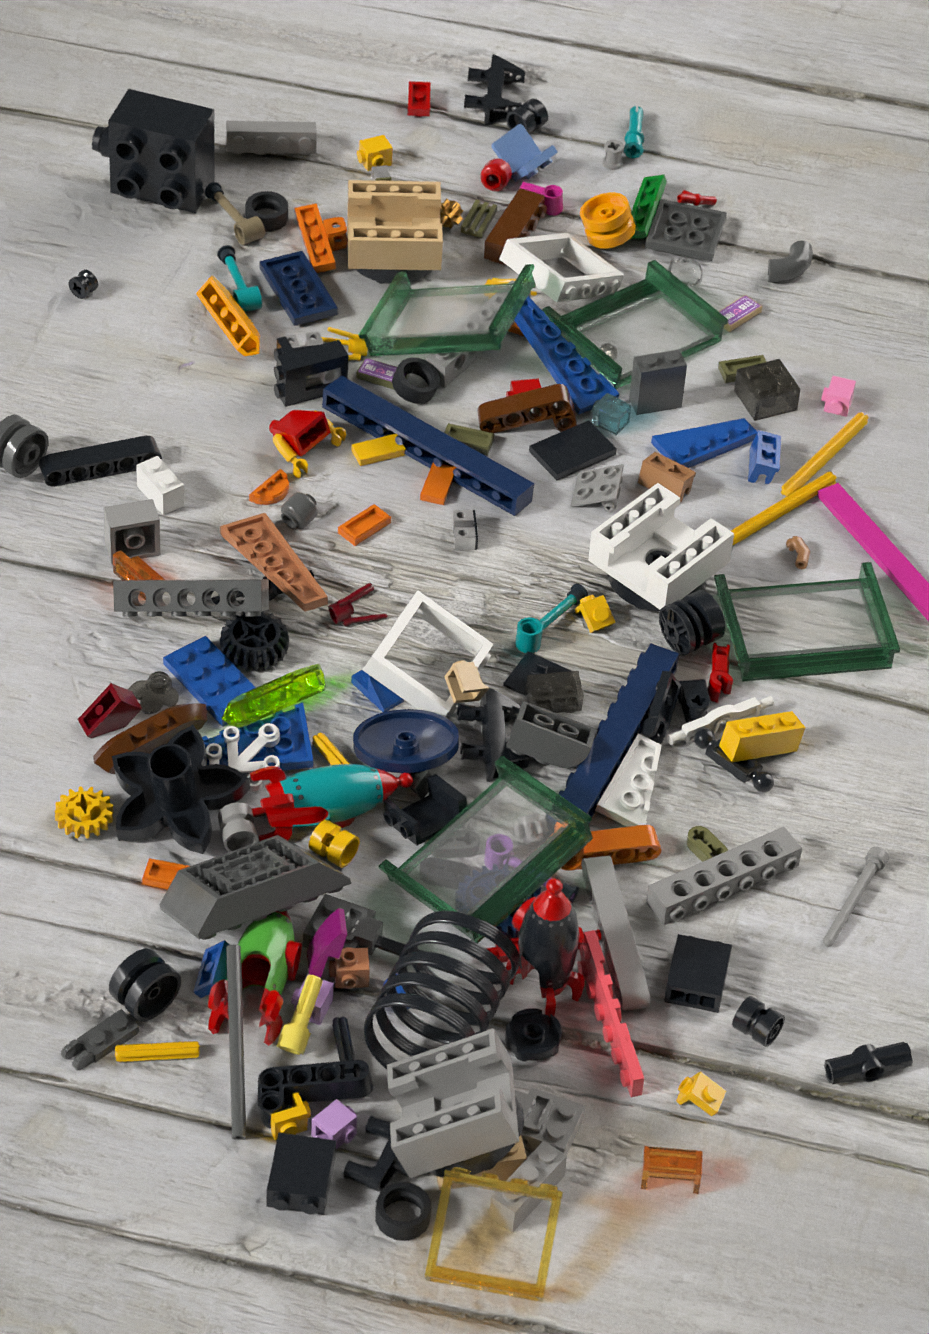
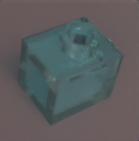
(611, 413)

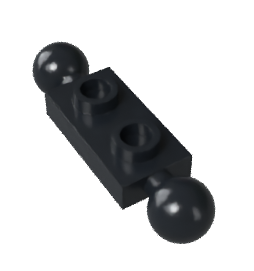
(742, 770)

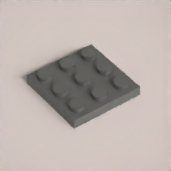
(686, 230)

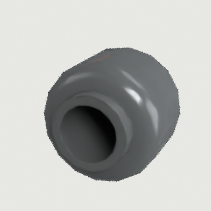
(299, 510)

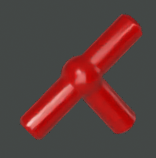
(695, 199)

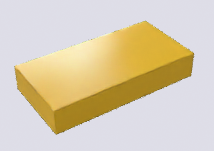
(377, 450)

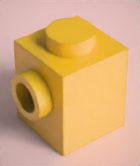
(375, 152)

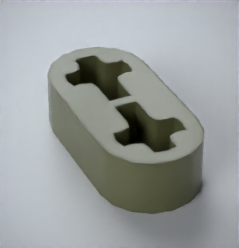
(705, 849)

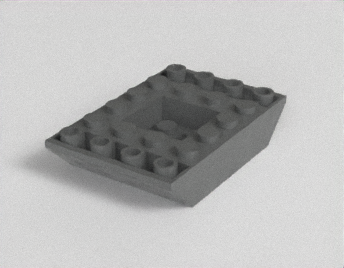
(247, 886)

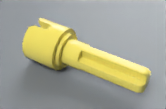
(295, 1034)

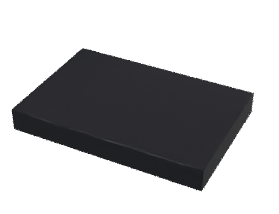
(572, 450)

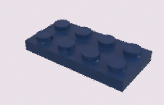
(298, 288)

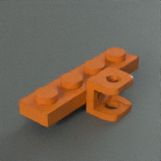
(320, 236)

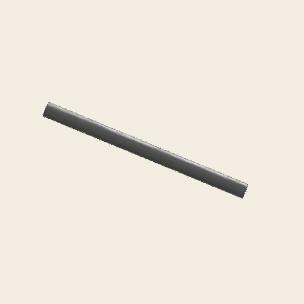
(236, 1042)

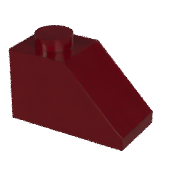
(110, 711)

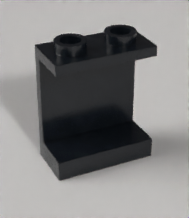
(429, 815)

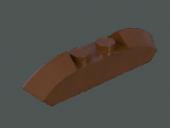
(151, 733)

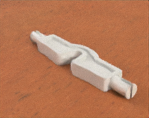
(743, 710)

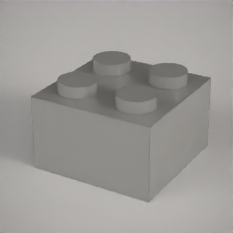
(132, 529)

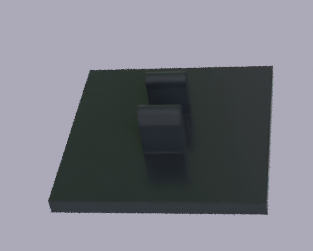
(530, 665)

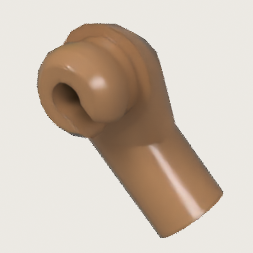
(803, 552)

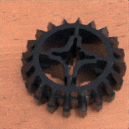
(253, 646)

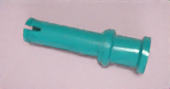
(634, 137)

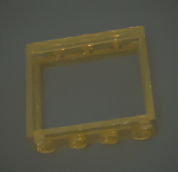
(485, 1282)

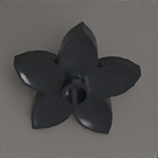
(174, 791)

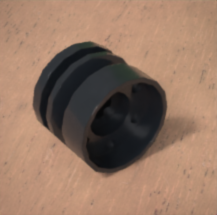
(692, 622)

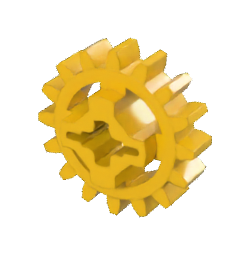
(71, 812)

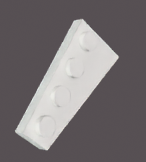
(632, 785)

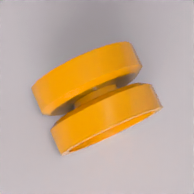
(607, 220)

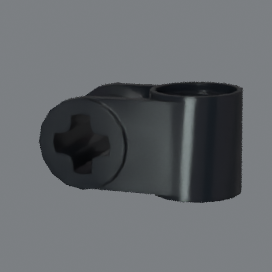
(694, 699)

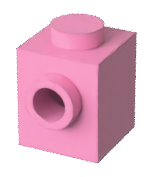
(838, 396)

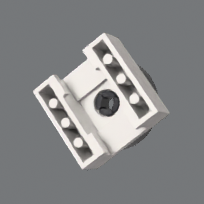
(656, 556)

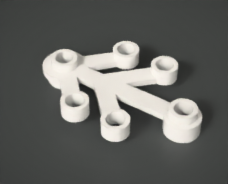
(242, 761)

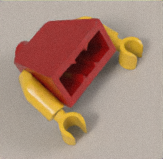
(300, 432)

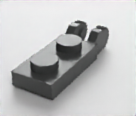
(101, 1040)

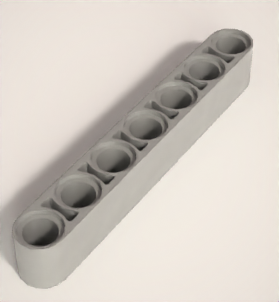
(616, 933)

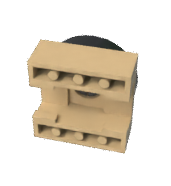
(394, 228)

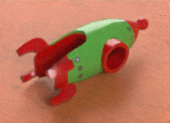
(267, 961)

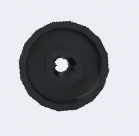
(145, 984)

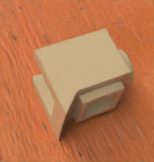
(465, 682)

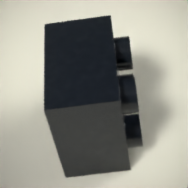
(159, 150)

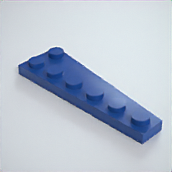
(562, 359)

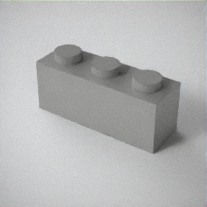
(543, 1166)

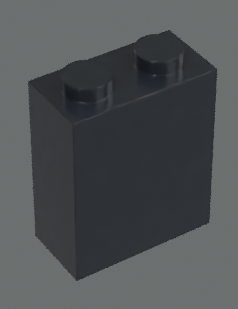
(698, 973)
(301, 1173)

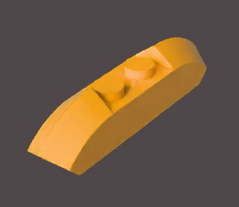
(230, 317)

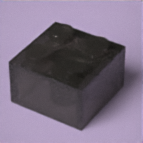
(767, 389)

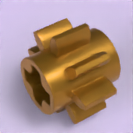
(450, 213)

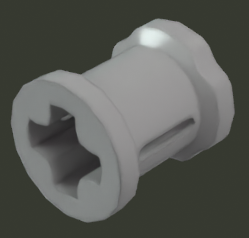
(613, 154)

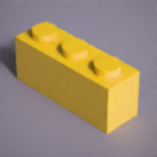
(762, 736)

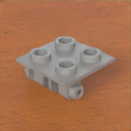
(598, 486)

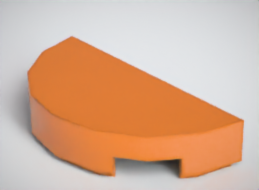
(272, 490)

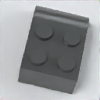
(550, 737)

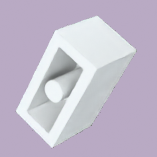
(160, 484)

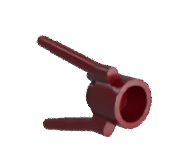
(343, 608)

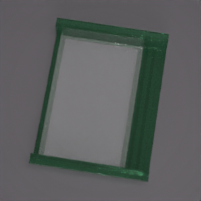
(444, 317)
(639, 321)
(809, 627)
(495, 850)

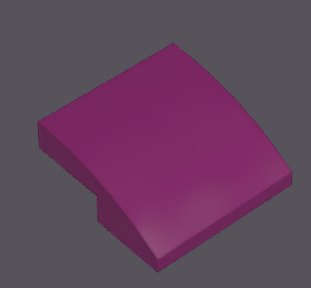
(327, 942)

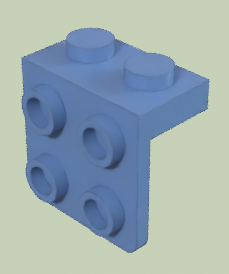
(522, 153)

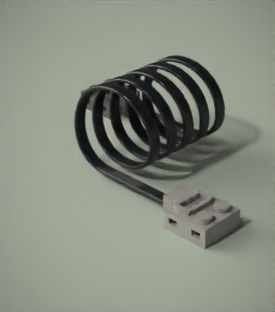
(545, 1114)

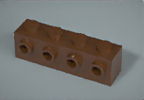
(517, 221)

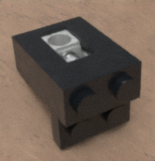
(306, 372)

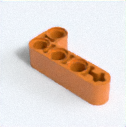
(622, 844)

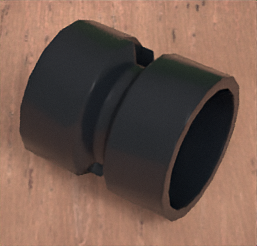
(530, 115)
(758, 1021)

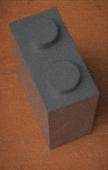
(657, 382)

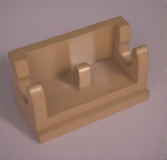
(667, 473)

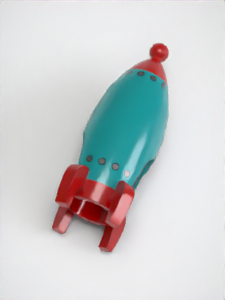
(322, 793)

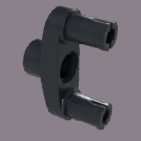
(387, 1165)

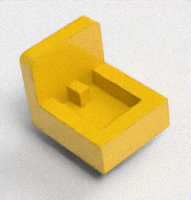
(595, 612)
(701, 1092)
(291, 1120)

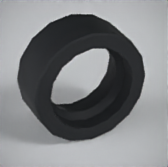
(270, 200)
(413, 393)
(399, 1229)

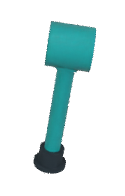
(247, 297)
(530, 629)

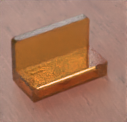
(133, 569)

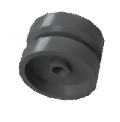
(21, 446)

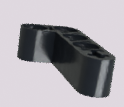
(313, 1083)

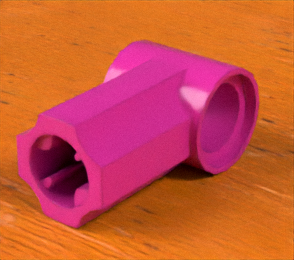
(553, 196)

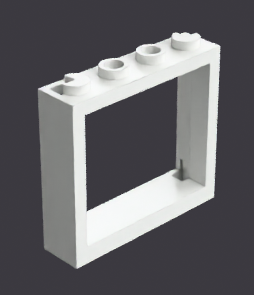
(600, 276)
(403, 684)

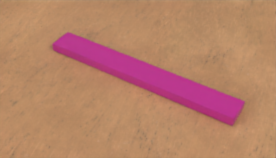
(877, 546)

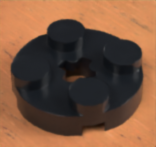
(531, 1048)

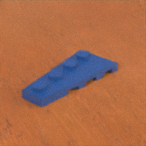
(704, 442)

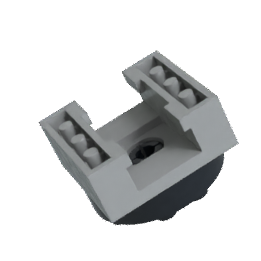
(455, 1107)

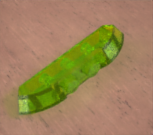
(274, 696)

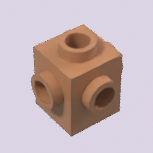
(351, 968)

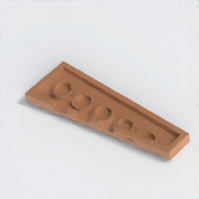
(272, 555)

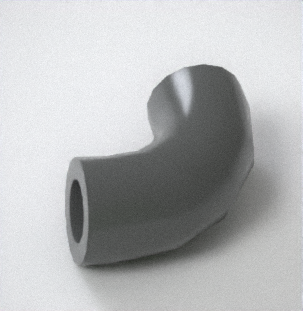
(792, 265)

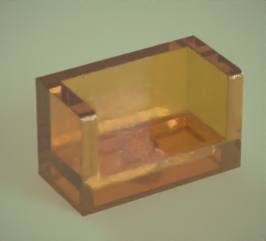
(671, 1164)

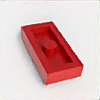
(419, 98)

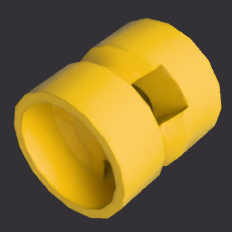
(335, 844)

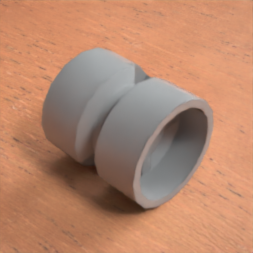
(237, 826)

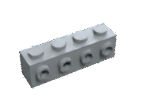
(271, 137)

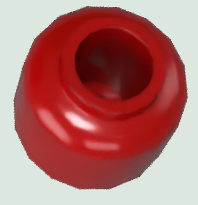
(496, 174)

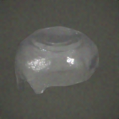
(687, 271)

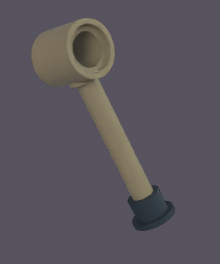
(245, 229)

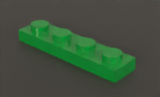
(647, 204)

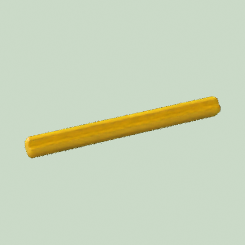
(833, 446)
(782, 507)

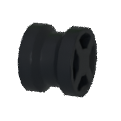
(83, 284)

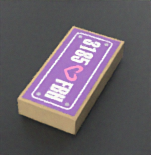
(740, 312)

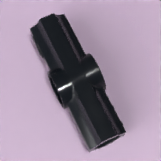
(868, 1063)

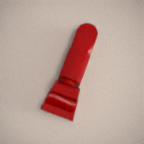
(719, 678)

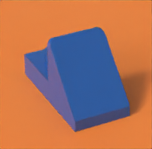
(375, 691)

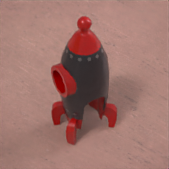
(549, 943)

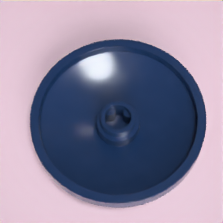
(406, 741)

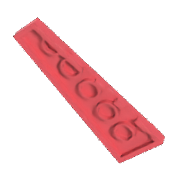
(608, 1011)

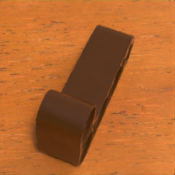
(529, 408)

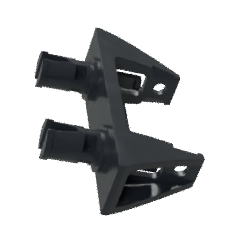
(495, 78)
(492, 716)

